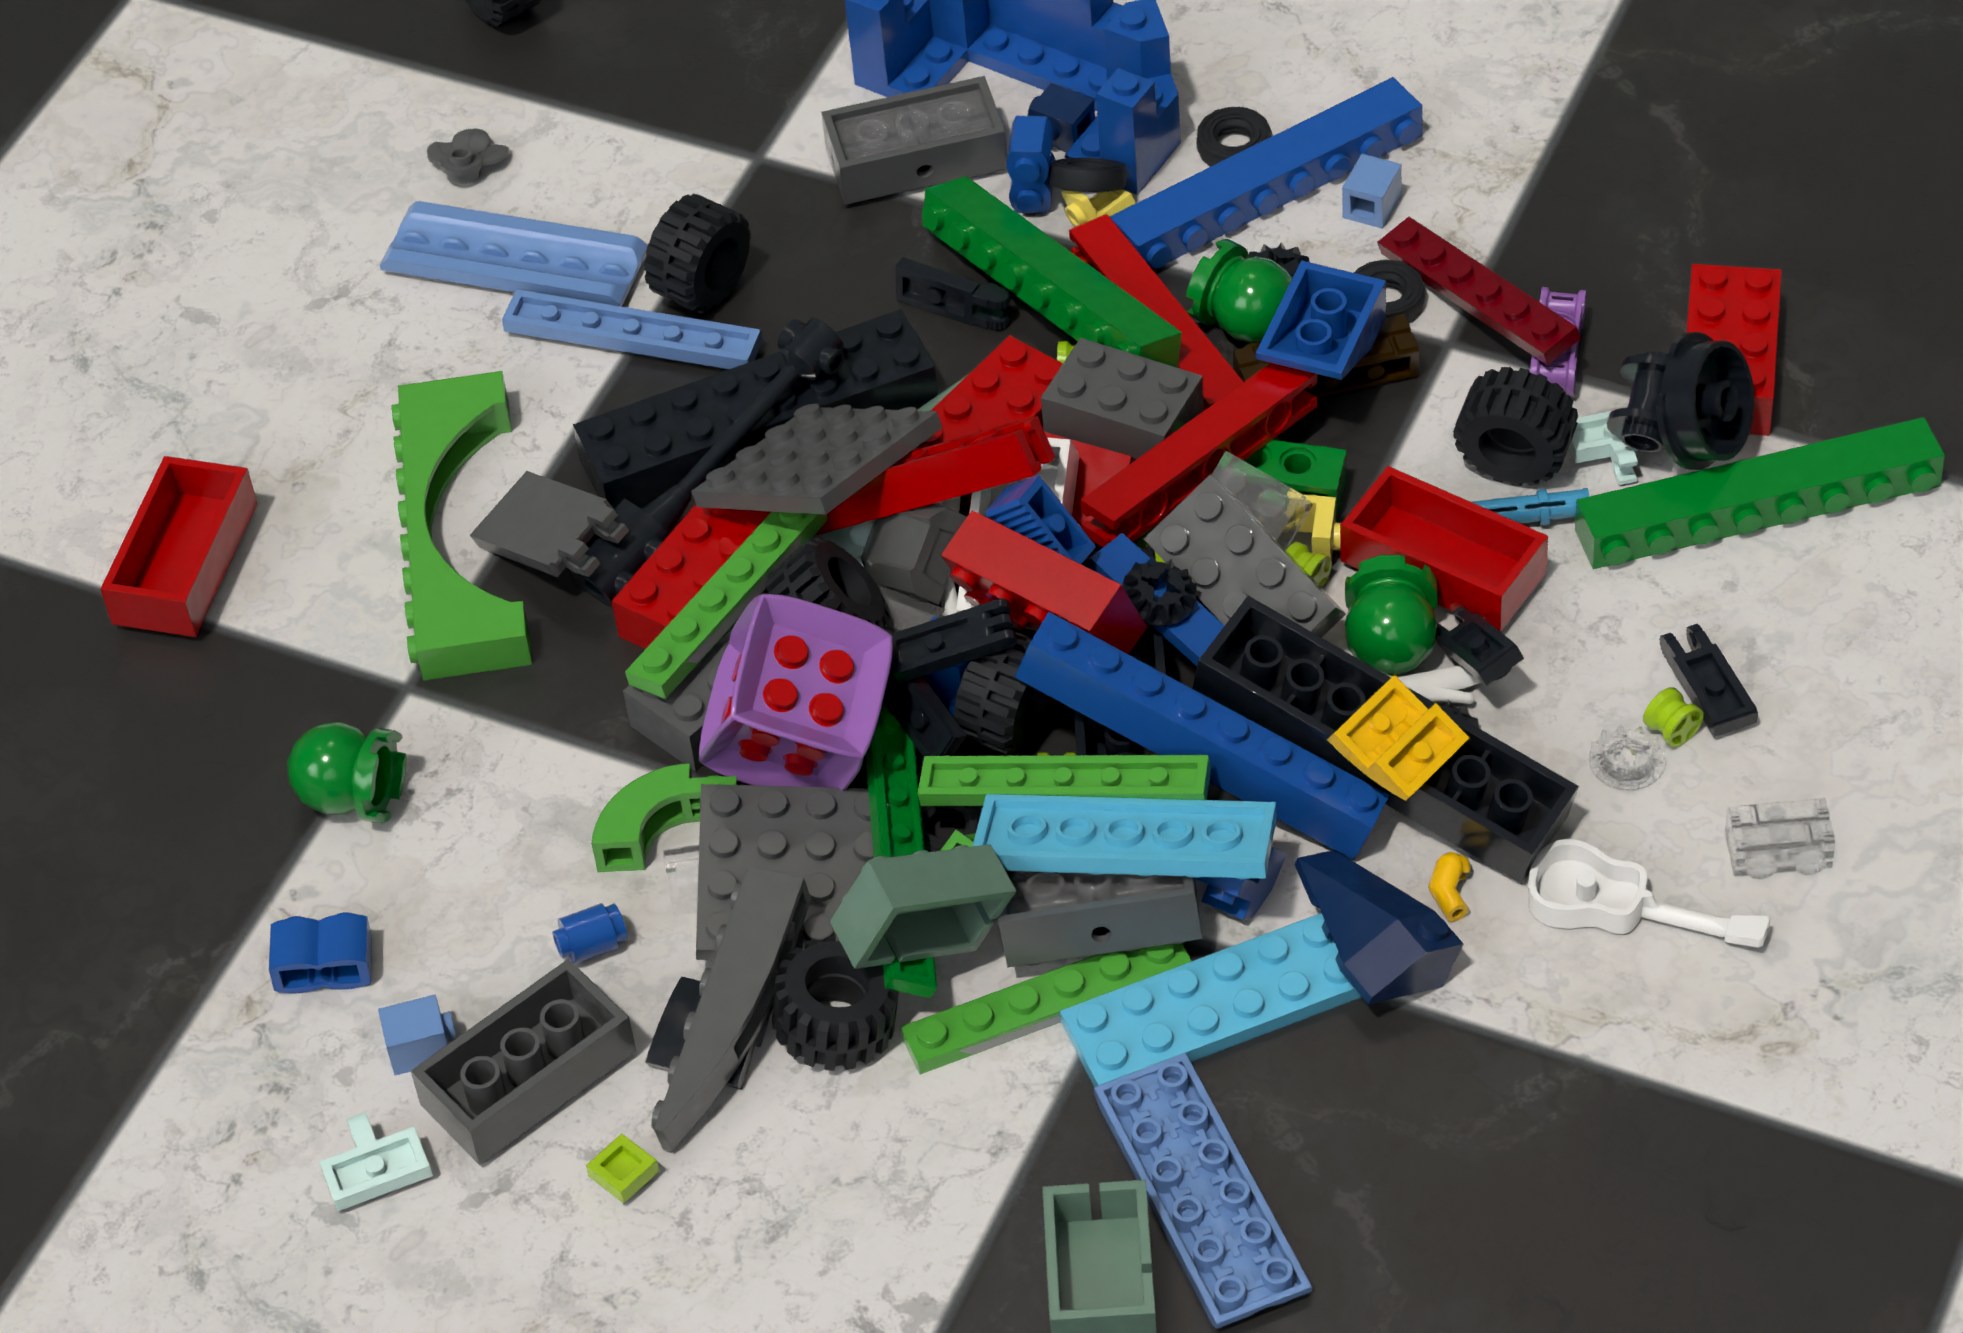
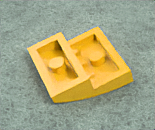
(1398, 739)

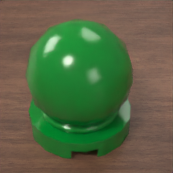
(1237, 291)
(1391, 613)
(344, 770)

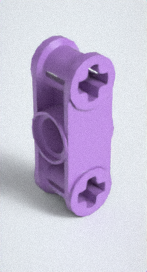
(1564, 368)

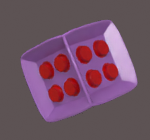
(796, 695)

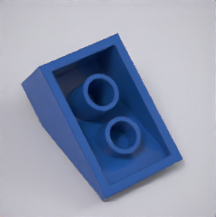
(1325, 321)

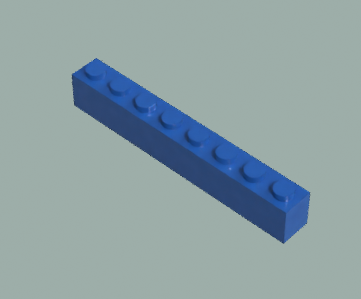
(1271, 173)
(1184, 722)

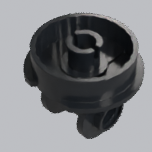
(1687, 401)

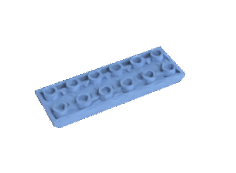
(514, 253)
(1201, 1191)

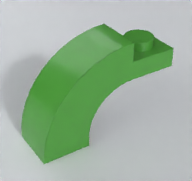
(646, 811)

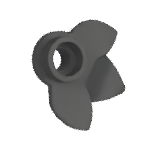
(466, 155)

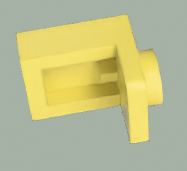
(1082, 209)
(1322, 525)

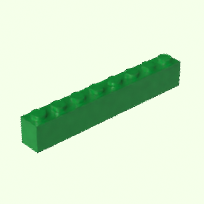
(1045, 272)
(1758, 493)

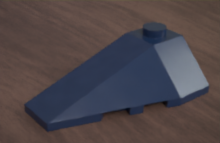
(1382, 935)

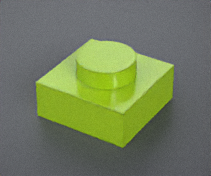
(622, 1168)

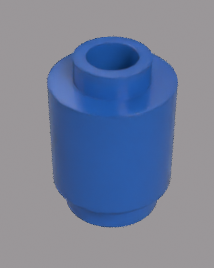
(590, 932)

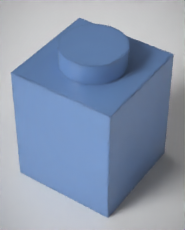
(1371, 191)
(415, 1032)

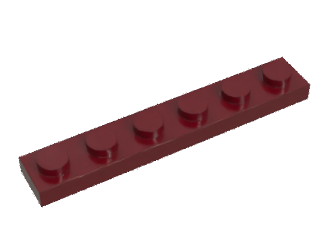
(1480, 291)

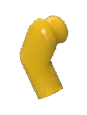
(1443, 885)

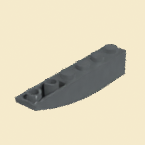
(734, 996)

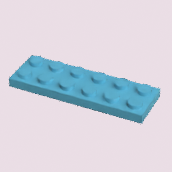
(1129, 835)
(1210, 1002)

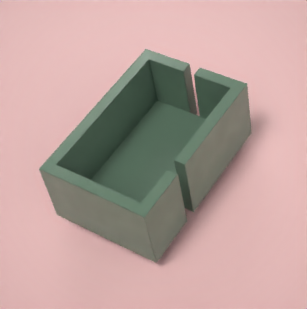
(922, 905)
(1099, 1267)

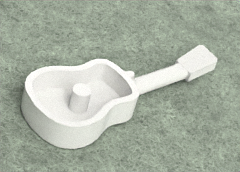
(1583, 887)

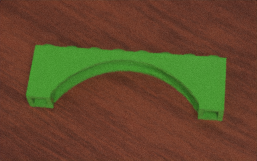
(453, 621)

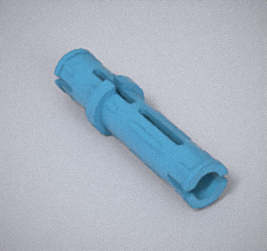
(1540, 503)

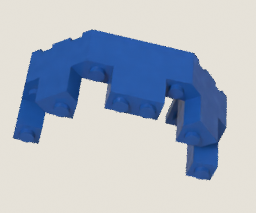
(1082, 45)

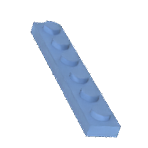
(631, 330)

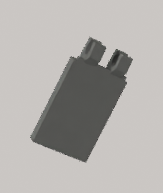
(548, 526)

